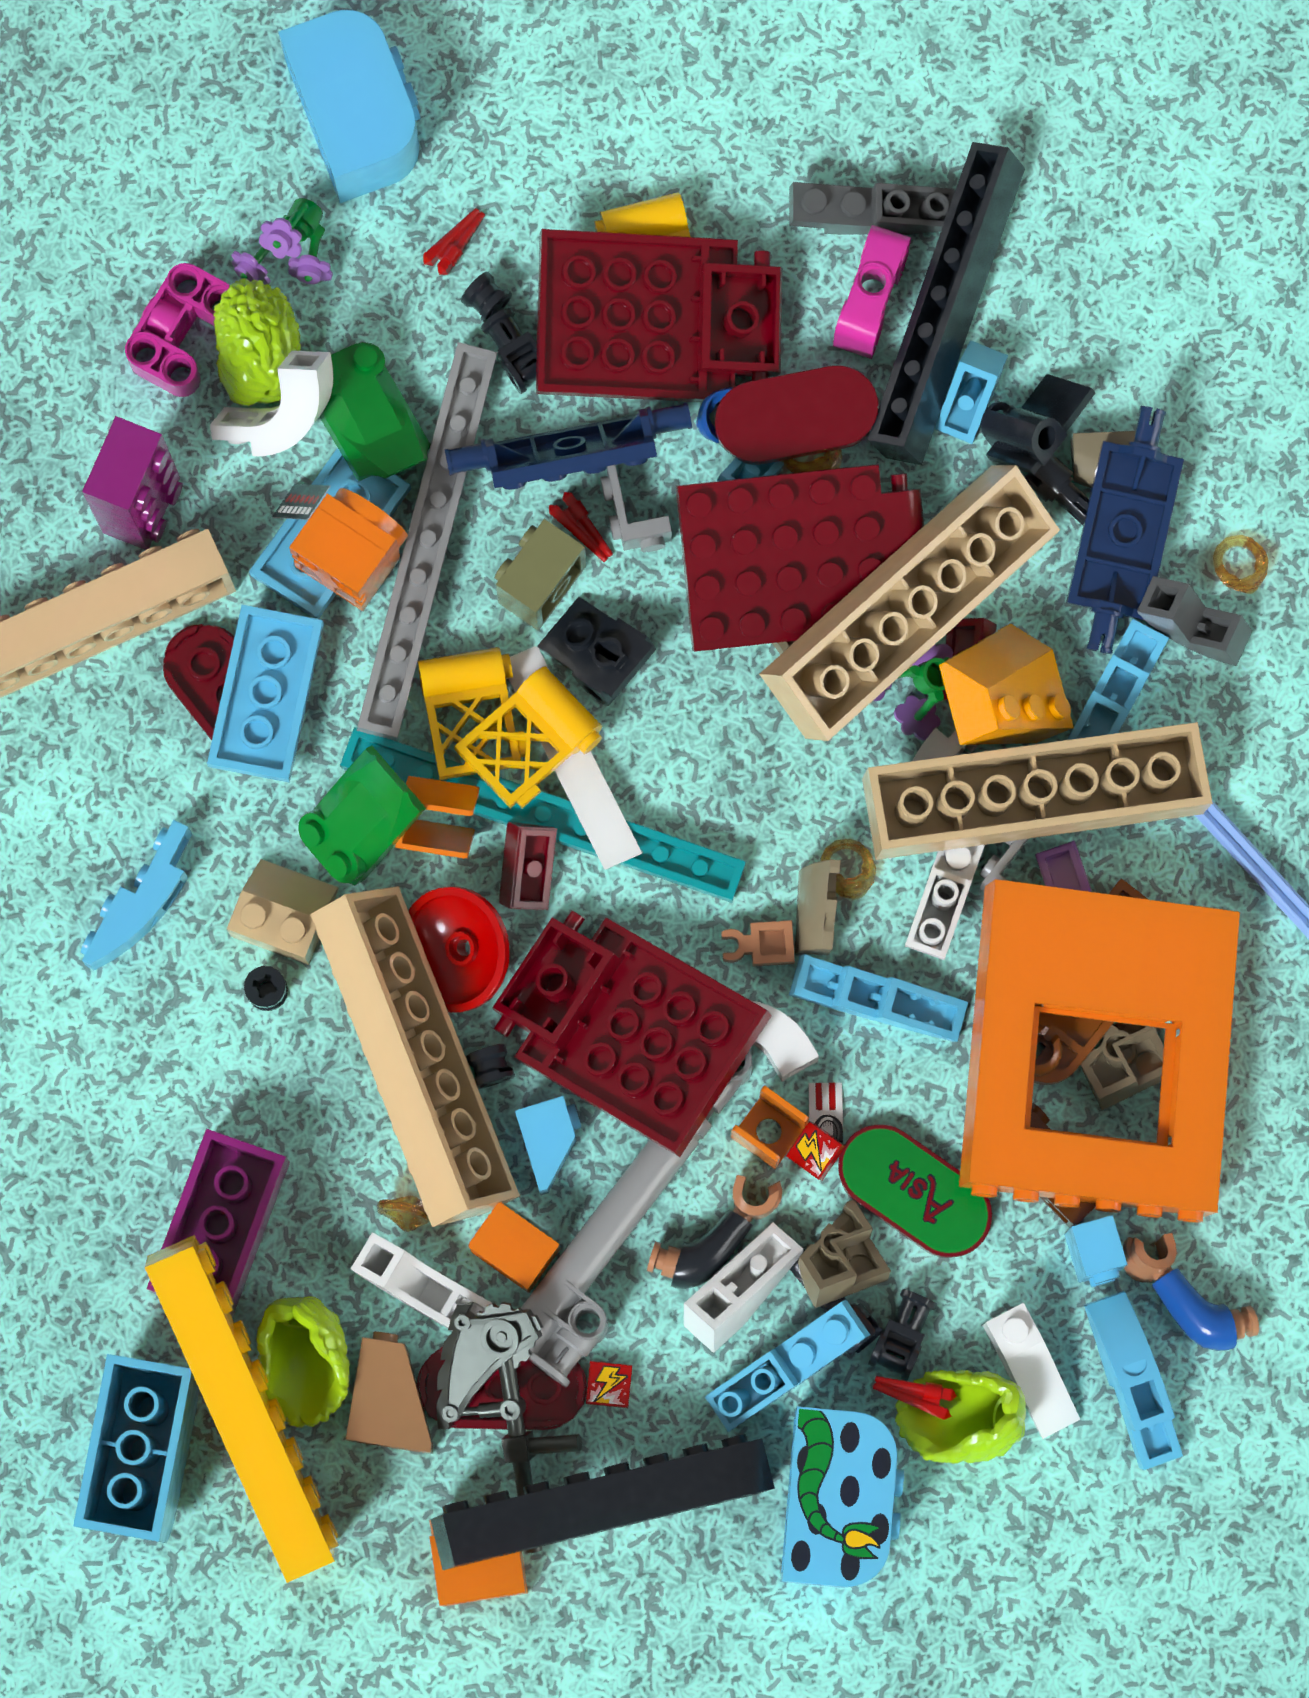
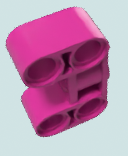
(863, 311)
(166, 325)

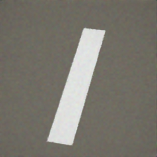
(584, 785)

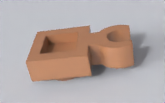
(768, 944)

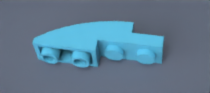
(132, 914)
(787, 1365)
(1135, 1379)

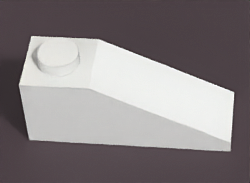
(740, 1287)
(1032, 1369)

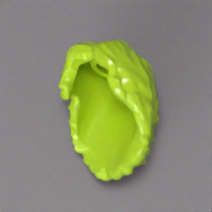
(253, 338)
(303, 1359)
(983, 1423)

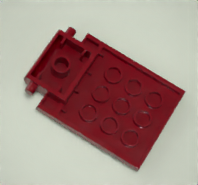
(653, 316)
(785, 549)
(628, 1027)

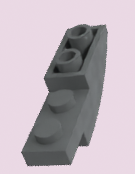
(855, 209)

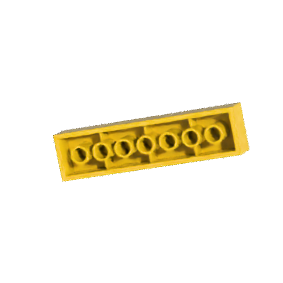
(240, 1407)

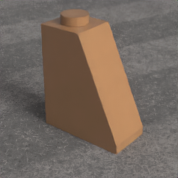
(386, 1398)

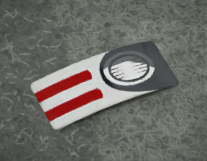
(827, 1107)

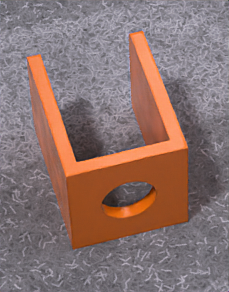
(440, 837)
(776, 1108)
(514, 1247)

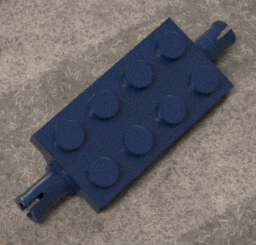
(570, 449)
(1124, 528)

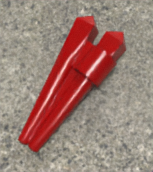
(451, 245)
(576, 520)
(922, 1396)

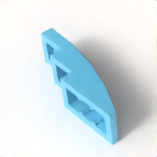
(1120, 682)
(878, 998)

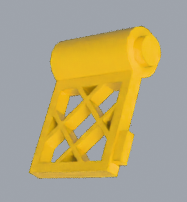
(649, 217)
(463, 680)
(553, 714)

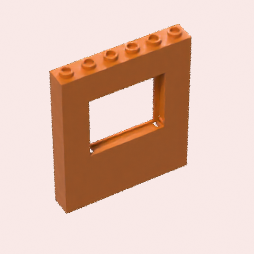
(1112, 964)

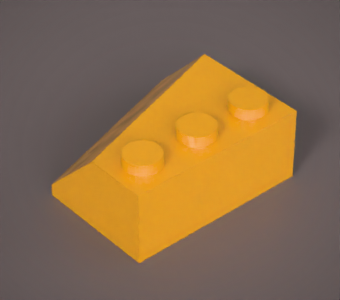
(1006, 690)

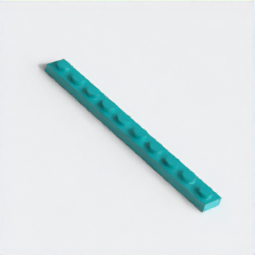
(661, 853)

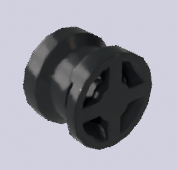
(485, 296)
(268, 995)
(490, 1066)

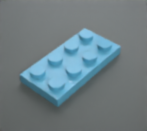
(276, 566)
(265, 693)

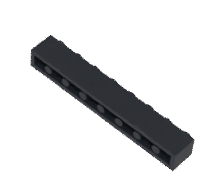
(946, 303)
(601, 1503)

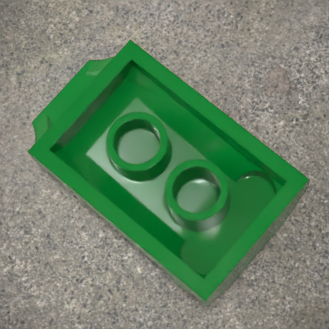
(371, 416)
(360, 819)

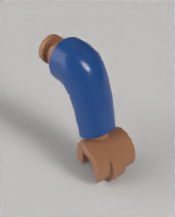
(1203, 1322)

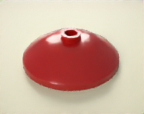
(444, 924)

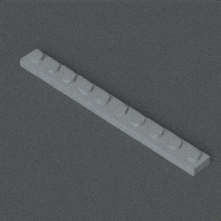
(425, 545)

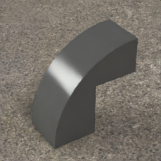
(1181, 616)

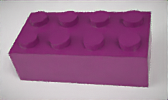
(132, 484)
(228, 1205)

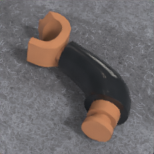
(704, 1258)

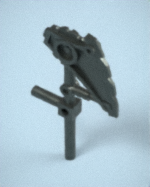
(473, 1354)

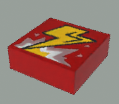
(815, 1150)
(609, 1384)

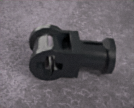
(517, 353)
(903, 1338)

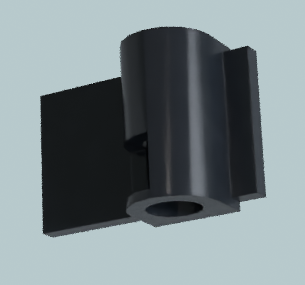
(1037, 429)
(597, 649)

